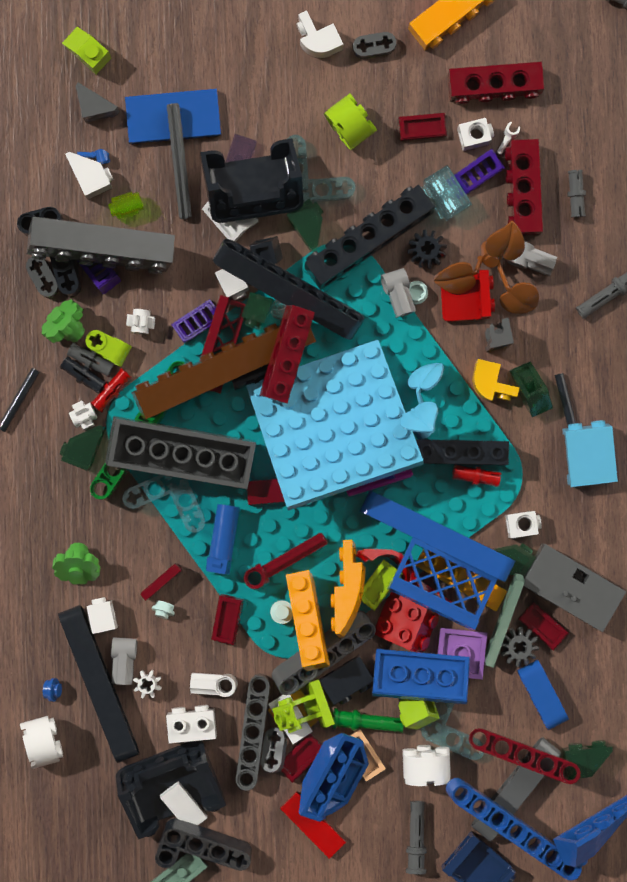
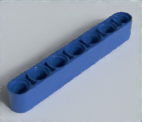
(437, 536)
(505, 823)

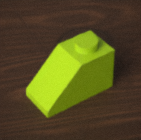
(87, 50)
(417, 713)

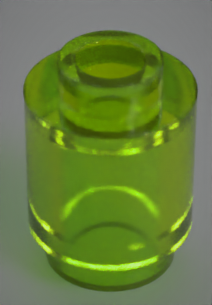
(126, 205)

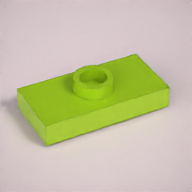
(377, 585)

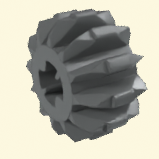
(518, 655)

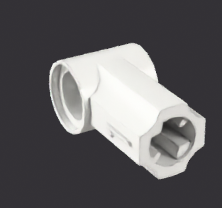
(210, 684)

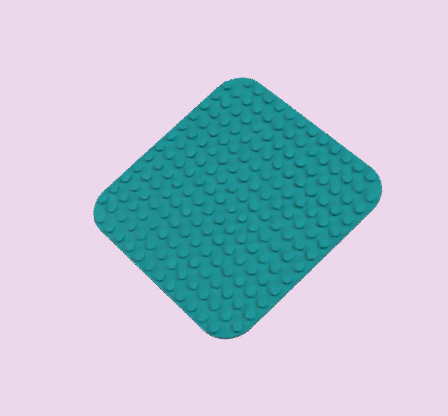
(272, 529)

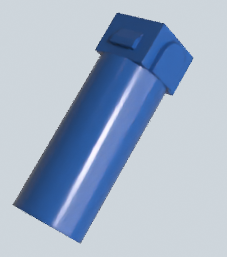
(223, 539)

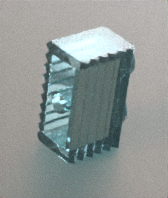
(446, 194)

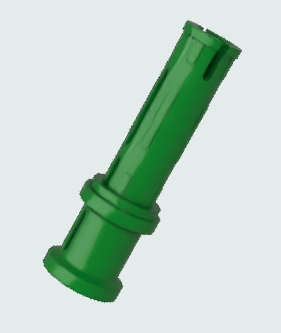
(356, 720)

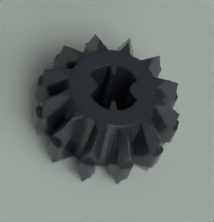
(431, 241)

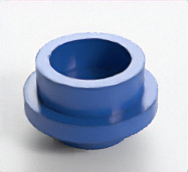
(52, 689)

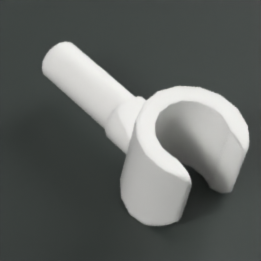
(508, 136)

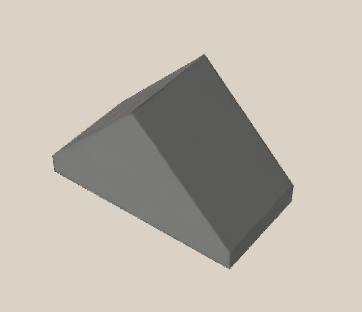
(93, 105)

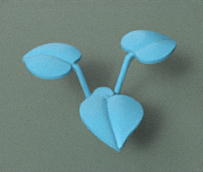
(423, 417)

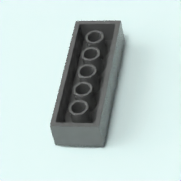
(100, 245)
(180, 452)

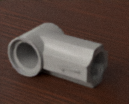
(535, 260)
(397, 287)
(123, 655)

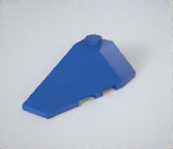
(590, 835)

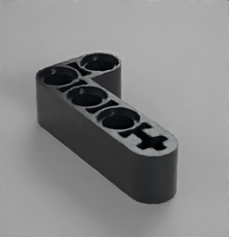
(61, 280)
(204, 849)

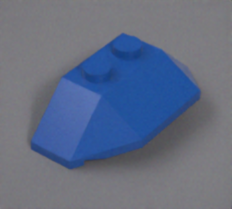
(332, 776)

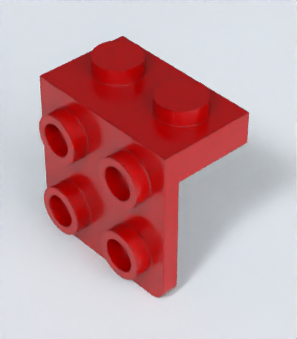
(472, 304)
(406, 623)

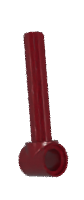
(286, 560)

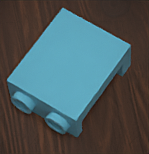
(590, 454)

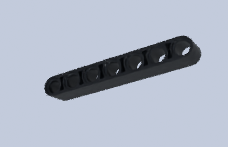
(287, 288)
(98, 683)

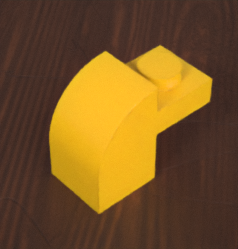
(485, 382)

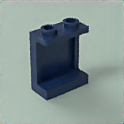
(477, 863)

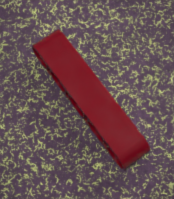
(536, 756)

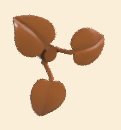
(506, 244)

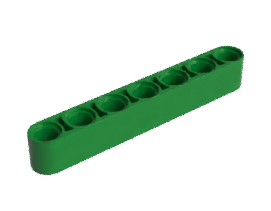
(104, 475)

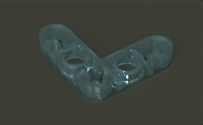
(327, 181)
(175, 491)
(442, 732)

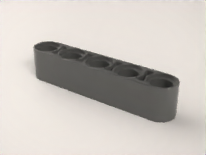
(291, 675)
(248, 742)
(518, 787)

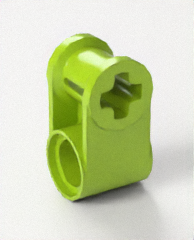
(111, 348)

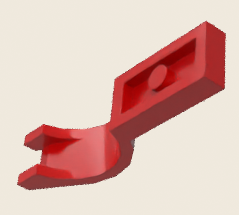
(408, 573)

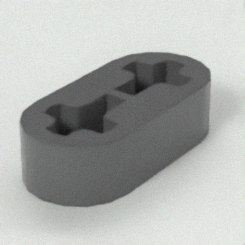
(373, 39)
(37, 279)
(268, 749)

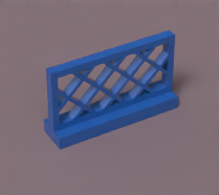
(433, 602)

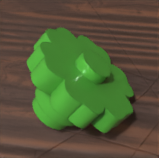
(64, 323)
(76, 565)

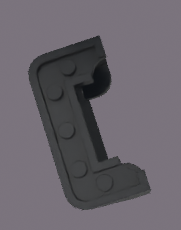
(253, 185)
(144, 781)

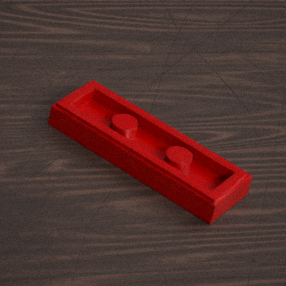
(320, 833)

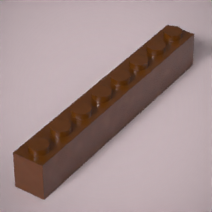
(208, 373)

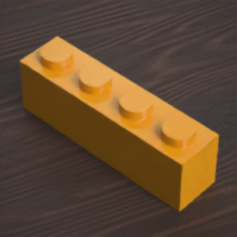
(442, 19)
(307, 620)

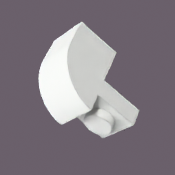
(321, 42)

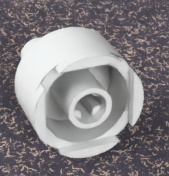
(40, 741)
(426, 765)

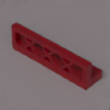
(217, 325)

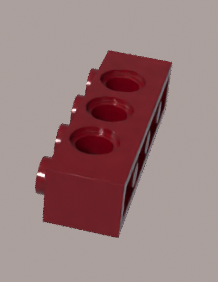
(530, 72)
(528, 151)
(287, 353)

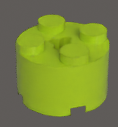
(350, 121)

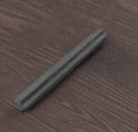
(179, 161)

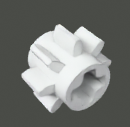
(140, 321)
(83, 415)
(145, 690)

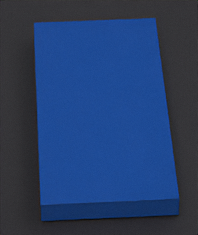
(149, 118)
(421, 676)

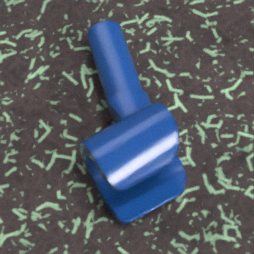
(101, 155)

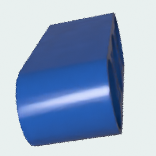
(542, 695)

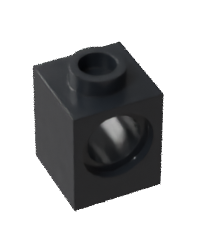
(268, 249)

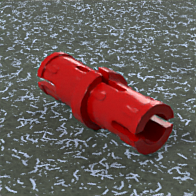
(111, 390)
(476, 475)

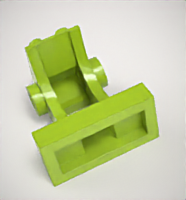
(315, 707)

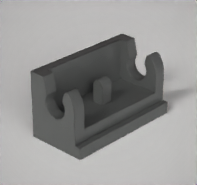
(500, 337)

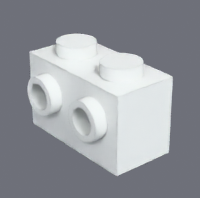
(191, 724)

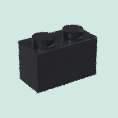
(347, 680)

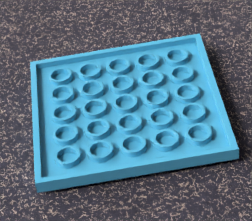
(336, 426)

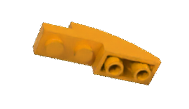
(460, 574)
(347, 598)

